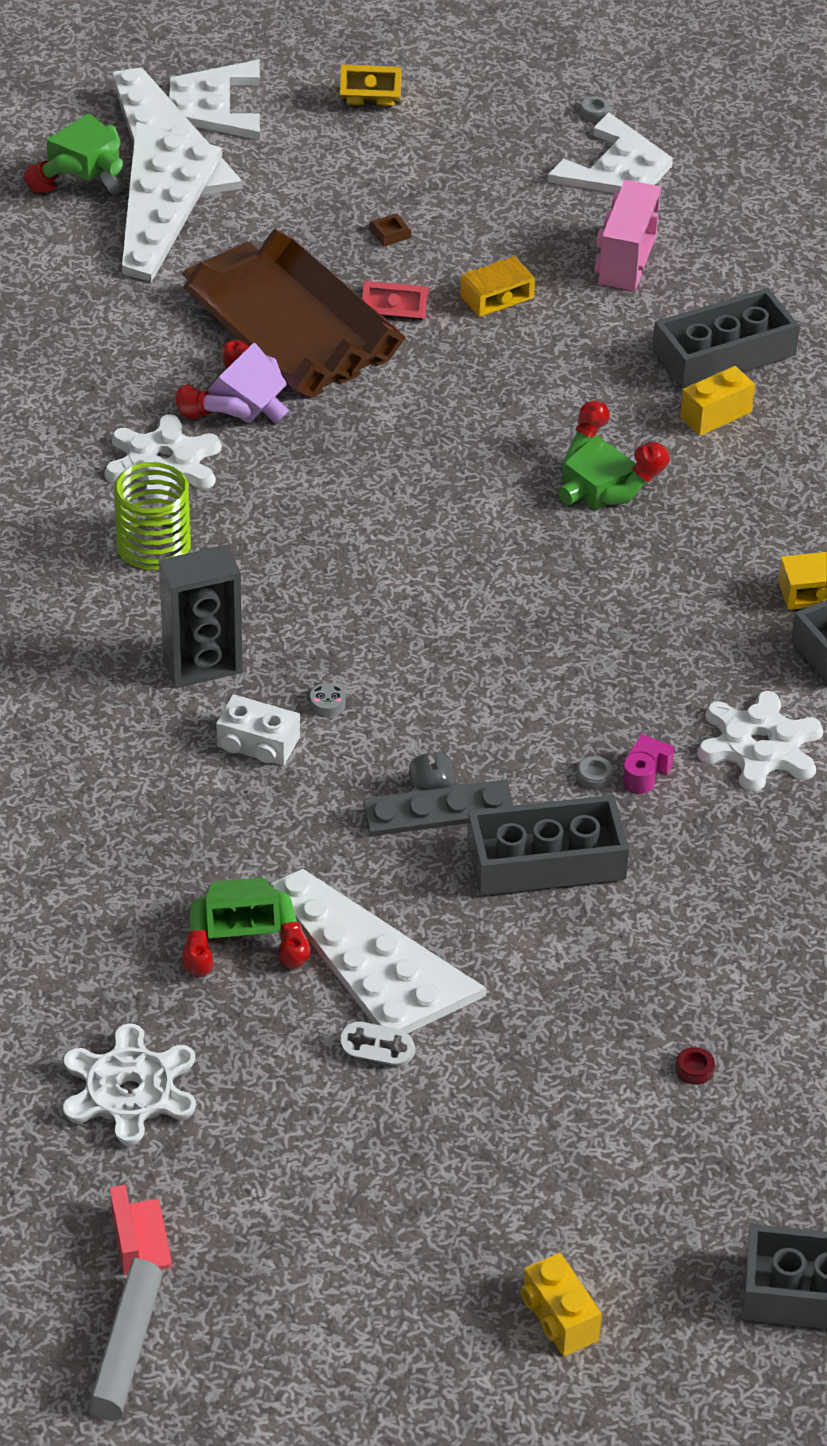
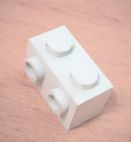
(249, 730)

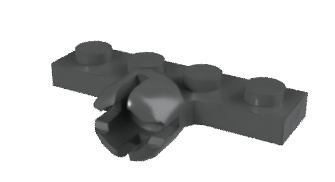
(434, 799)

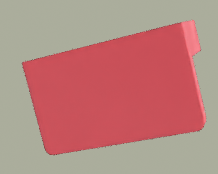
(396, 299)
(139, 1230)

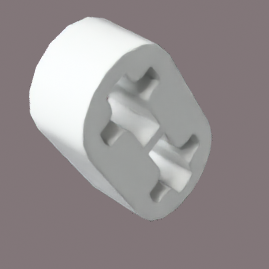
(376, 1052)

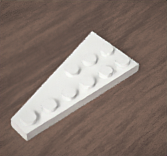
(147, 103)
(164, 188)
(379, 966)

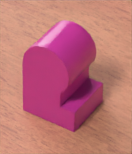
(644, 762)

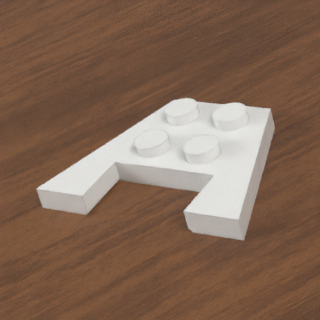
(206, 98)
(628, 158)

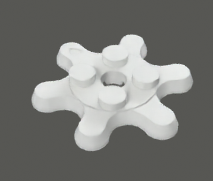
(168, 439)
(761, 756)
(129, 1063)

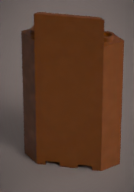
(293, 312)

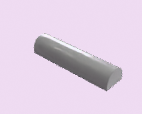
(125, 1340)

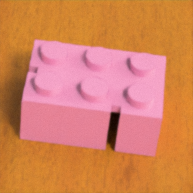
(628, 235)

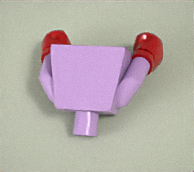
(241, 390)

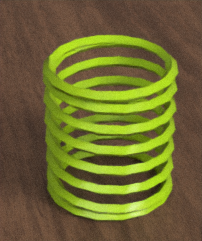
(123, 508)

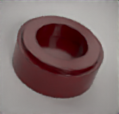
(695, 1065)

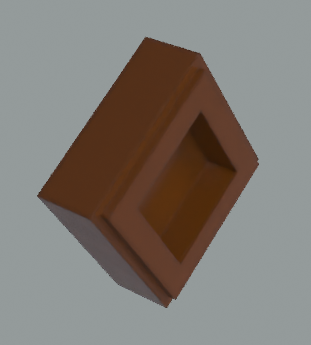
(390, 229)

